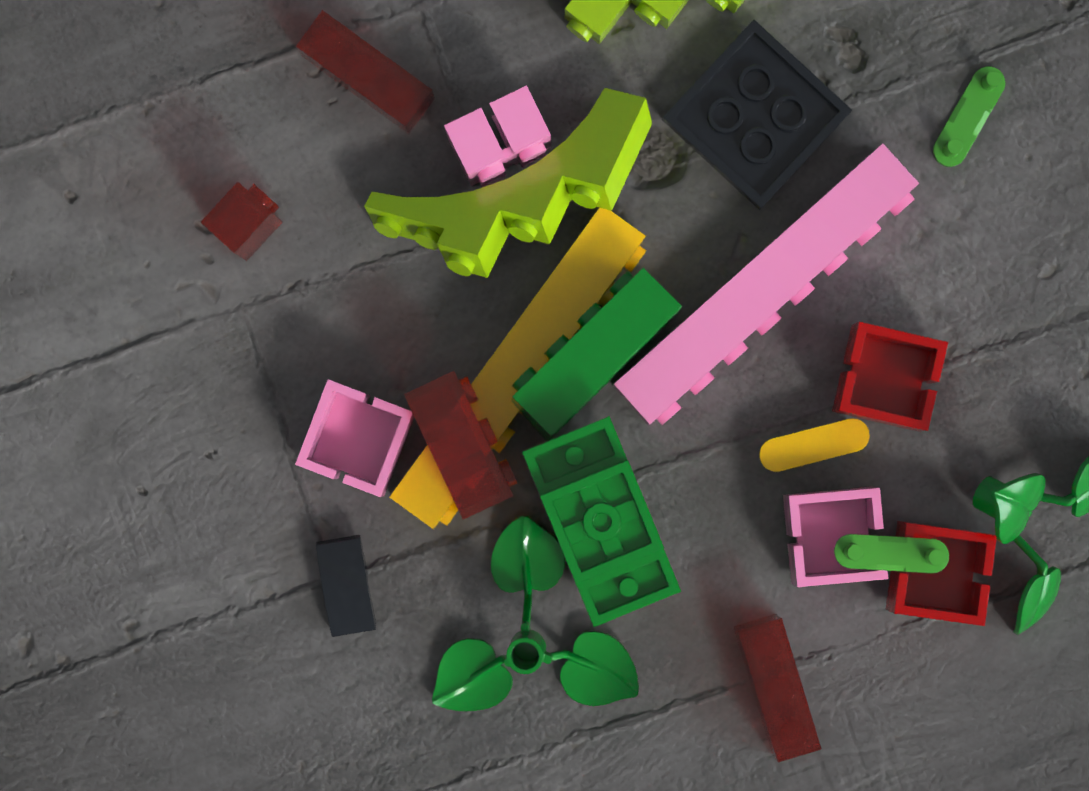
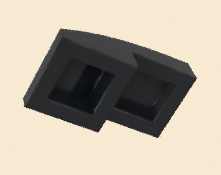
(345, 585)

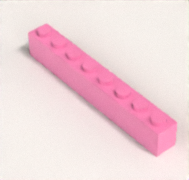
(765, 285)

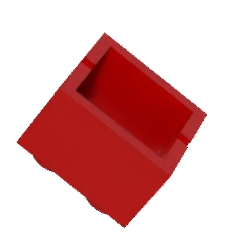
(889, 376)
(951, 592)

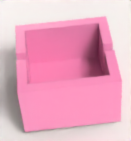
(519, 127)
(355, 438)
(819, 522)

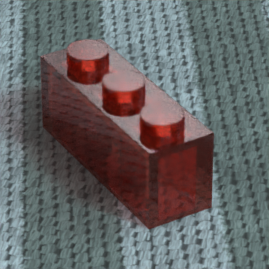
(365, 72)
(461, 443)
(777, 687)

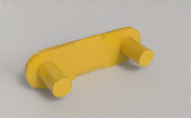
(814, 445)

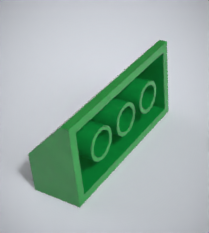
(595, 353)

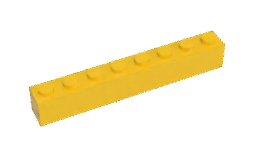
(570, 290)

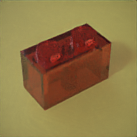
(243, 219)

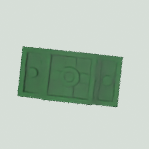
(601, 521)

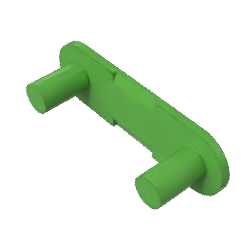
(969, 116)
(891, 553)

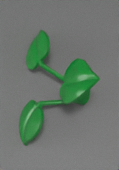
(1011, 507)
(473, 677)

